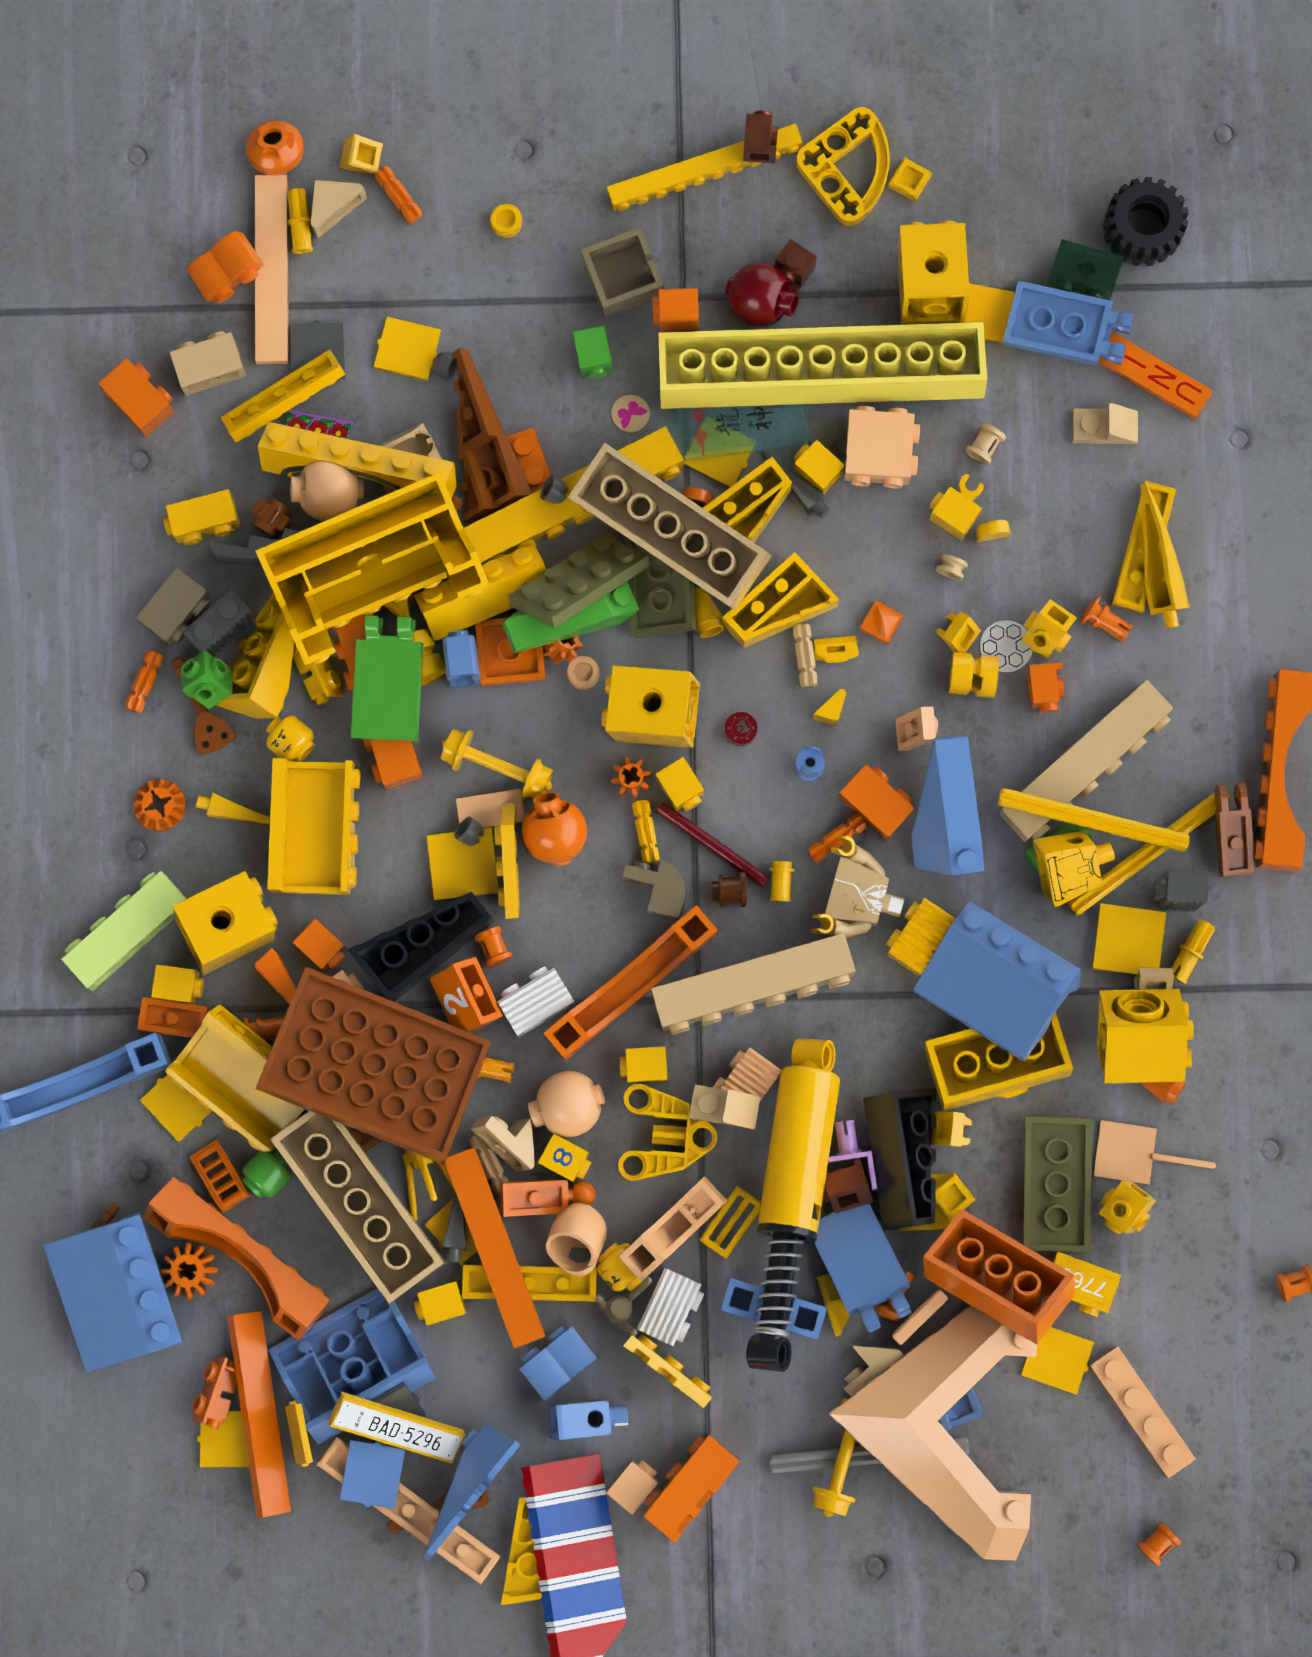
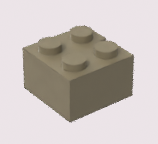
(620, 272)

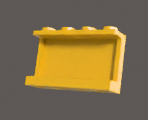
(312, 827)
(222, 1073)

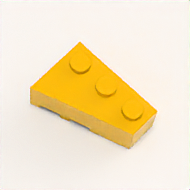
(779, 603)

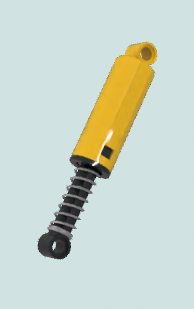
(793, 1189)

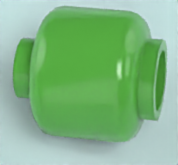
(266, 1174)

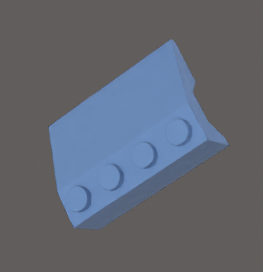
(997, 981)
(113, 1292)
(353, 1352)

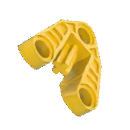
(663, 1162)

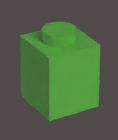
(593, 352)

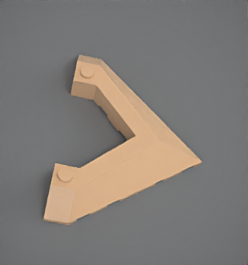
(899, 1425)

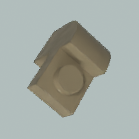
(667, 885)

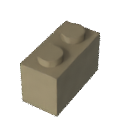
(174, 607)

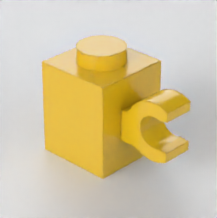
(956, 510)

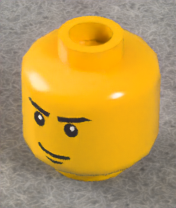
(290, 738)
(615, 1271)

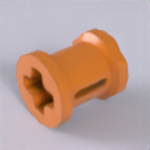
(493, 947)
(1286, 1283)
(1158, 1544)

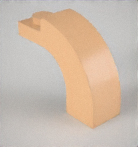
(673, 1229)

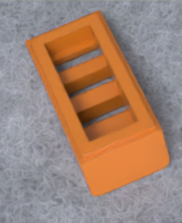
(276, 974)
(232, 1200)

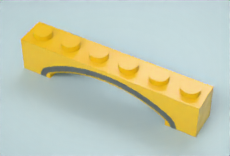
(289, 449)

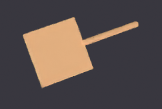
(1128, 1153)

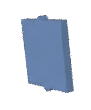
(372, 1474)

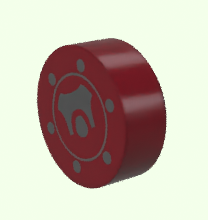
(741, 728)

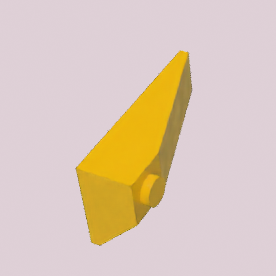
(262, 666)

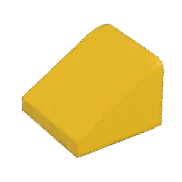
(360, 154)
(830, 711)

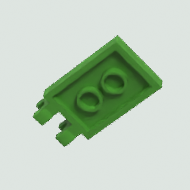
(387, 683)

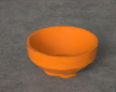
(278, 157)

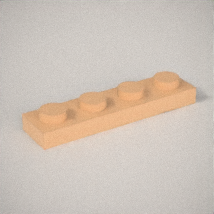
(1142, 1412)

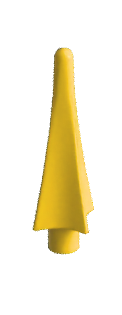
(223, 808)

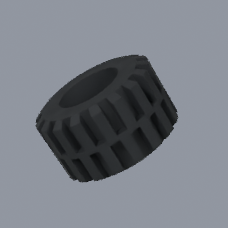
(1150, 197)

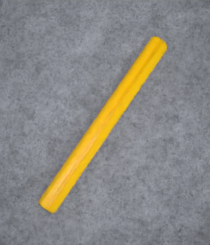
(1093, 819)
(1142, 857)

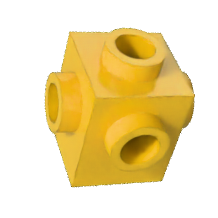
(1048, 629)
(1136, 1203)

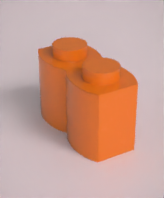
(225, 267)
(676, 309)

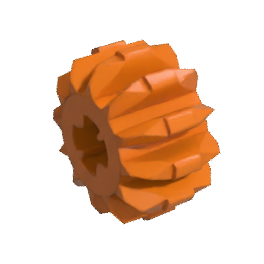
(187, 1282)

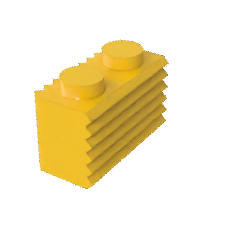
(920, 937)

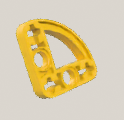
(826, 168)

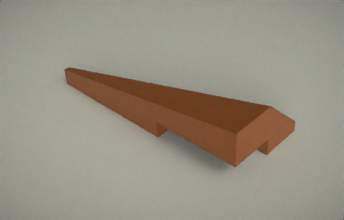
(489, 462)

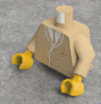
(856, 893)

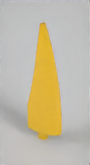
(1162, 572)

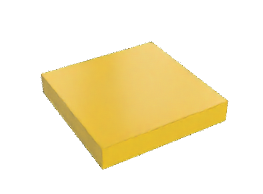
(462, 868)
(1127, 939)

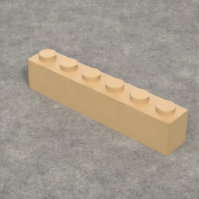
(1092, 756)

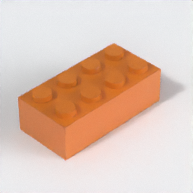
(999, 1276)

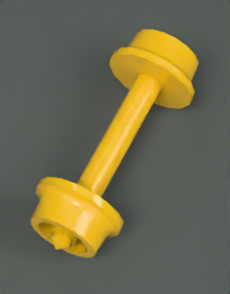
(458, 747)
(832, 1500)

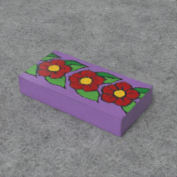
(320, 424)

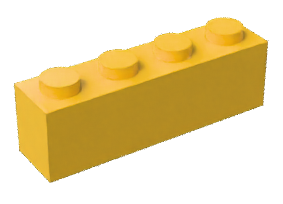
(447, 613)

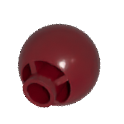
(761, 294)

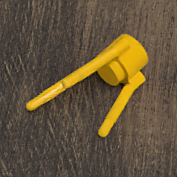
(420, 1162)

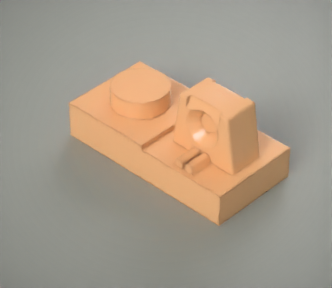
(916, 728)

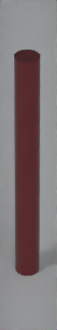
(712, 844)

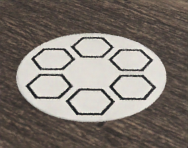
(1004, 640)

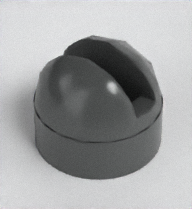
(445, 365)
(554, 490)
(468, 831)

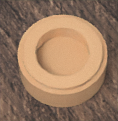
(583, 673)

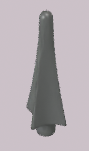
(806, 494)
(455, 1234)

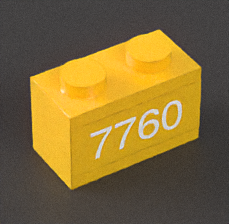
(1093, 1284)

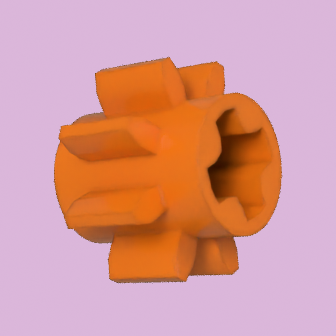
(563, 649)
(633, 786)

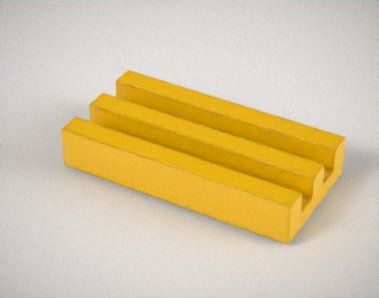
(715, 1246)

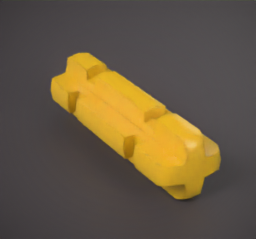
(645, 831)

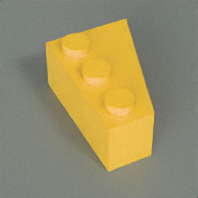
(752, 500)

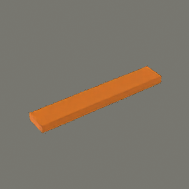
(494, 1248)
(259, 1414)

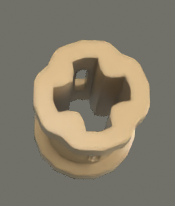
(985, 443)

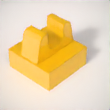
(960, 633)
(950, 1129)

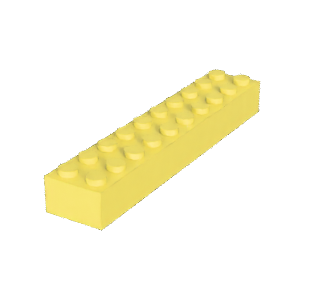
(822, 365)

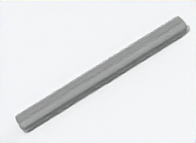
(827, 1458)

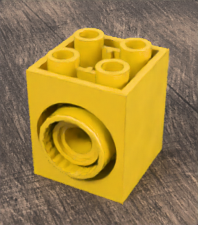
(932, 273)
(636, 692)
(230, 901)
(1143, 1035)

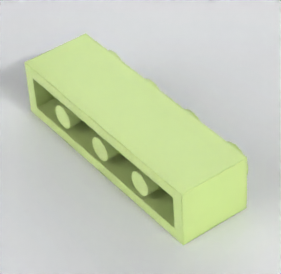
(124, 932)

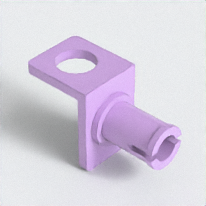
(849, 1150)

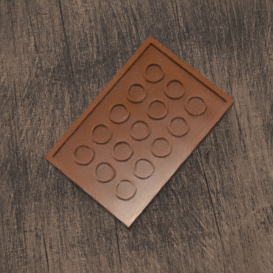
(373, 1065)

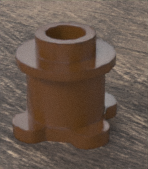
(730, 890)

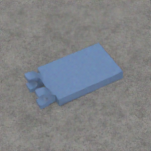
(1065, 324)
(861, 1263)

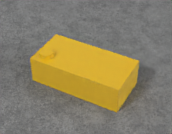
(974, 1069)

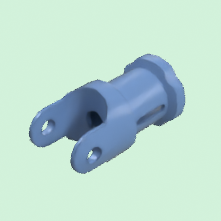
(809, 773)

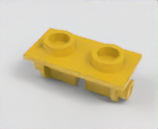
(322, 683)

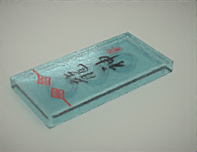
(741, 430)

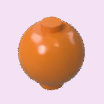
(554, 829)

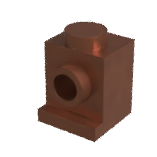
(760, 138)
(796, 264)
(847, 1188)

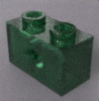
(1101, 267)

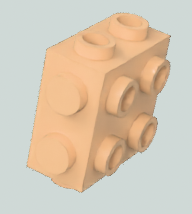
(881, 447)

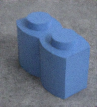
(461, 659)
(557, 1363)

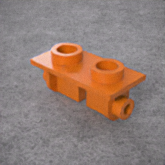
(209, 1404)

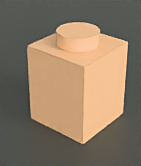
(633, 1485)

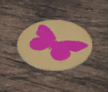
(630, 413)

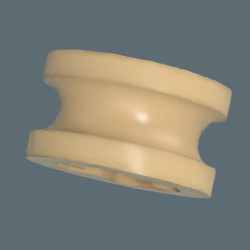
(951, 567)

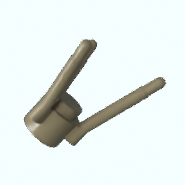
(620, 1308)

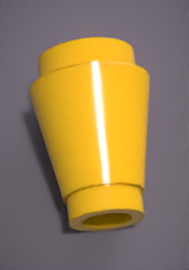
(707, 615)

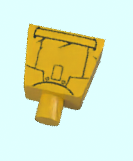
(1069, 865)

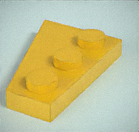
(506, 865)
(670, 1368)
(521, 1572)

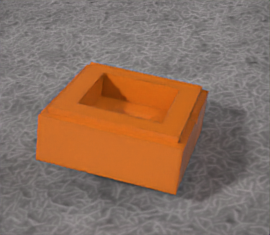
(881, 622)

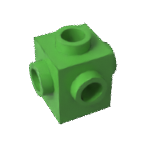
(206, 679)

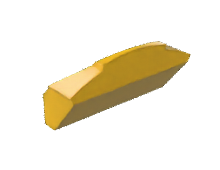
(836, 649)

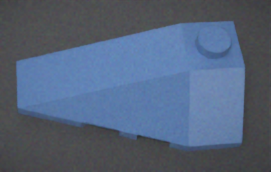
(947, 820)
(478, 1466)

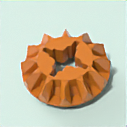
(173, 809)

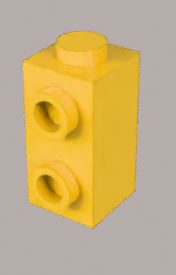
(202, 517)

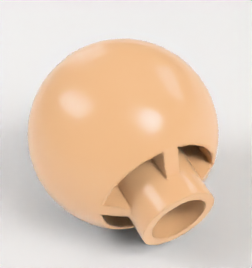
(326, 490)
(567, 1104)

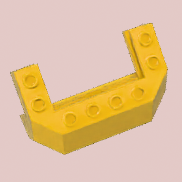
(369, 560)

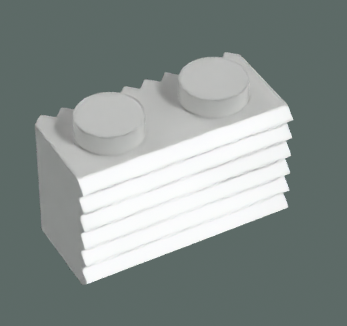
(535, 1001)
(670, 1306)

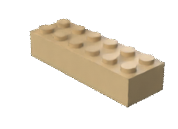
(669, 526)
(753, 983)
(358, 1203)

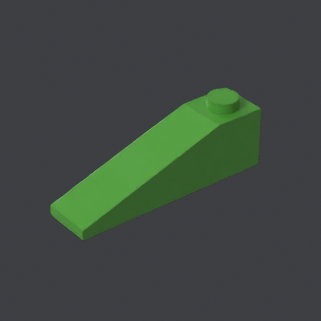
(609, 611)

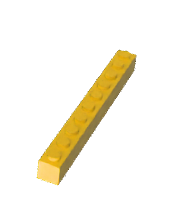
(694, 171)

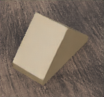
(333, 202)

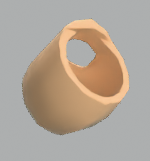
(576, 1227)

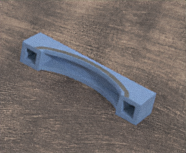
(84, 1082)

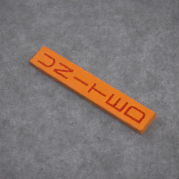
(1159, 378)

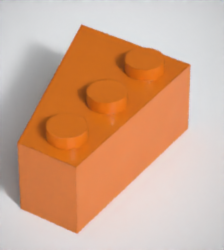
(689, 1486)

